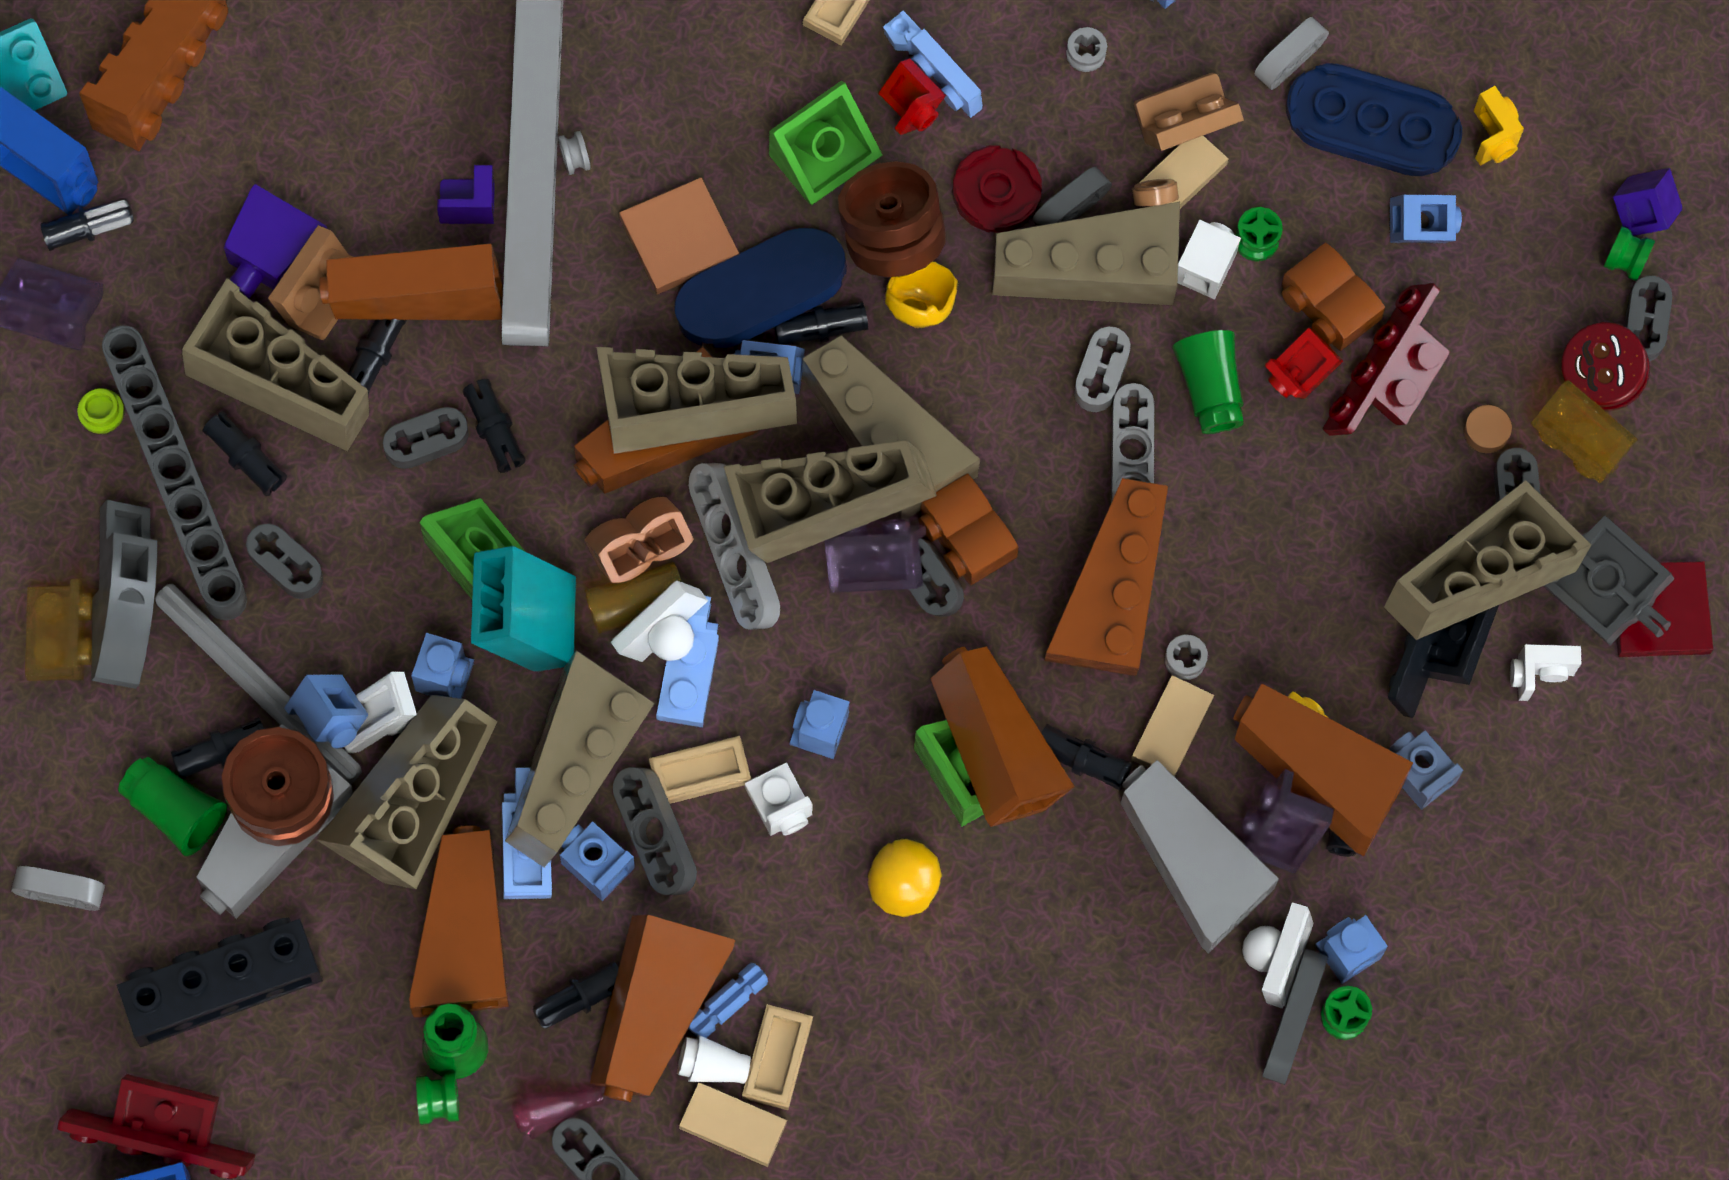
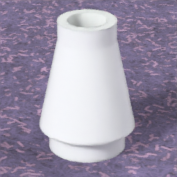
(711, 1062)

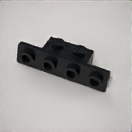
(1443, 655)

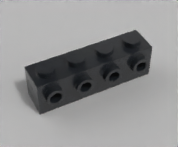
(219, 981)

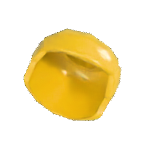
(922, 296)
(904, 877)

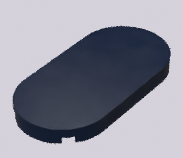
(1374, 119)
(761, 288)

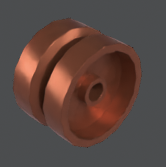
(892, 219)
(253, 779)

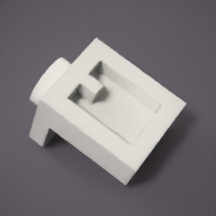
(1551, 662)
(780, 800)

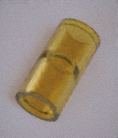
(620, 603)

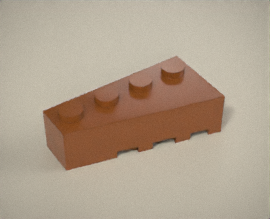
(150, 68)
(1112, 597)

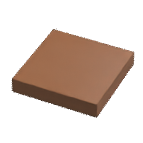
(678, 235)

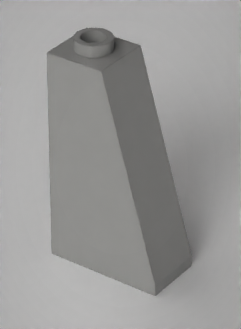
(1197, 856)
(243, 868)

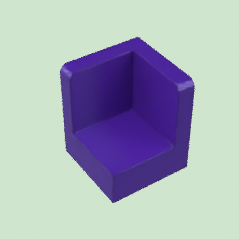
(468, 199)
(1648, 202)

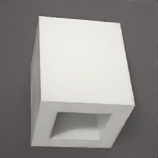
(1208, 258)

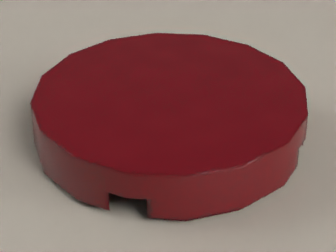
(990, 202)

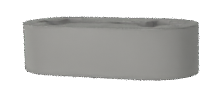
(1291, 53)
(1111, 372)
(58, 888)

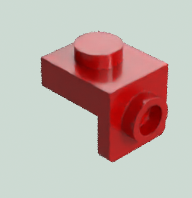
(912, 97)
(1302, 365)

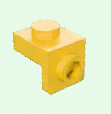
(1501, 122)

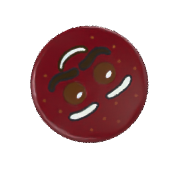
(1607, 364)

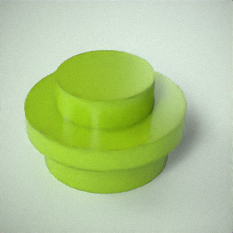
(100, 411)

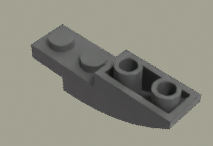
(125, 594)

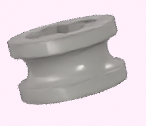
(1086, 62)
(574, 153)
(1195, 647)

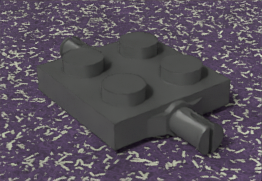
(1614, 584)

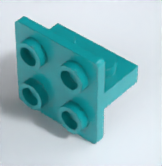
(28, 66)

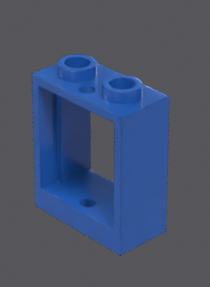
(44, 156)

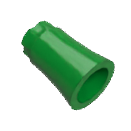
(1212, 379)
(172, 804)
(458, 1056)

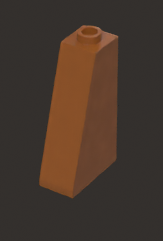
(416, 285)
(612, 471)
(997, 738)
(1327, 762)
(462, 934)
(654, 999)

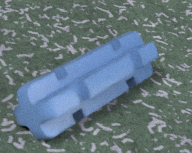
(728, 1000)

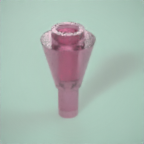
(544, 1110)

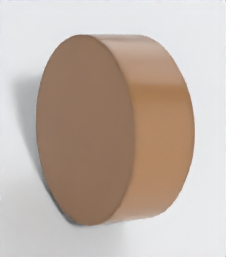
(1155, 192)
(1487, 429)

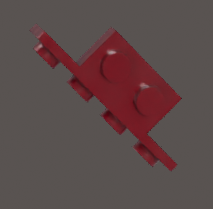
(1396, 367)
(160, 1122)

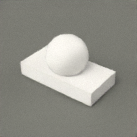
(662, 625)
(388, 710)
(1279, 953)

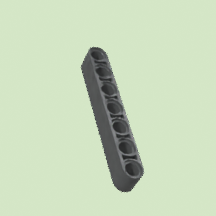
(170, 452)

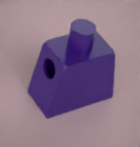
(266, 240)

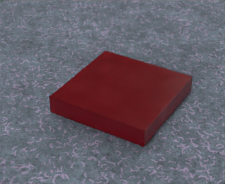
(1686, 607)

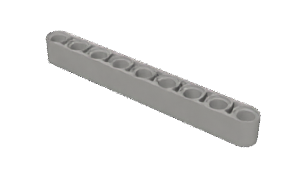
(532, 173)

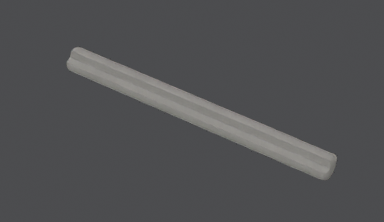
(246, 673)

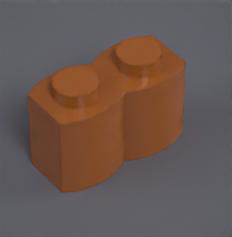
(1332, 297)
(968, 530)

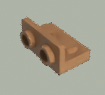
(1186, 112)
(298, 291)

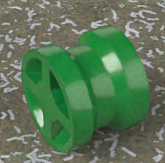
(1260, 223)
(1629, 253)
(1350, 1003)
(437, 1098)

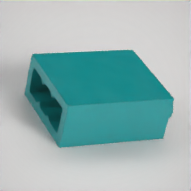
(523, 608)

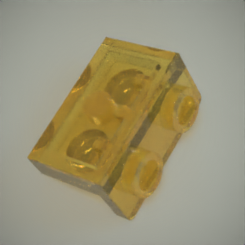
(1583, 432)
(57, 632)

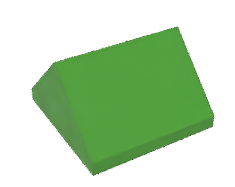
(823, 144)
(460, 533)
(944, 764)

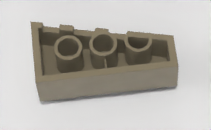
(1093, 258)
(273, 370)
(692, 397)
(877, 411)
(825, 495)
(1490, 561)
(580, 744)
(411, 793)

